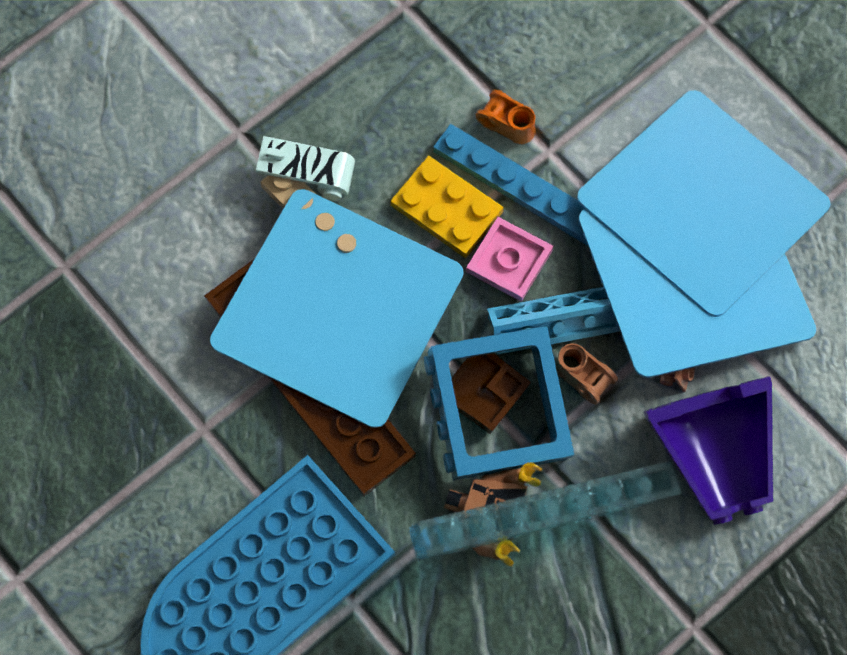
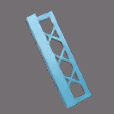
(565, 323)

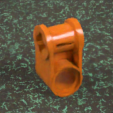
(503, 113)

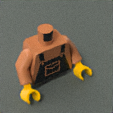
(495, 489)

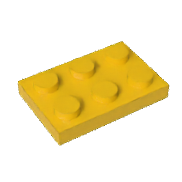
(446, 206)

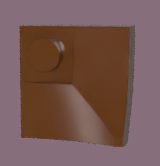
(487, 389)

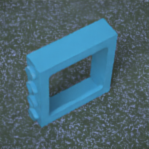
(449, 427)

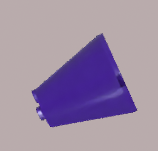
(722, 446)

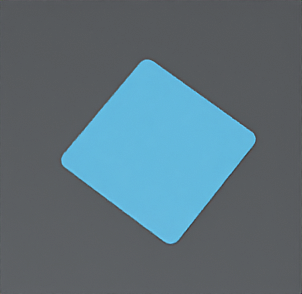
(704, 202)
(334, 319)
(670, 331)

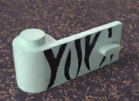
(308, 164)

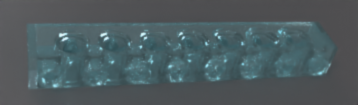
(543, 511)

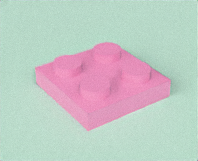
(509, 259)

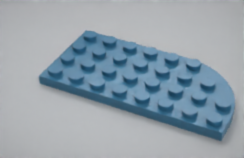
(266, 572)

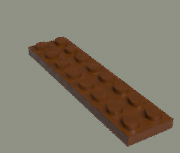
(361, 451)

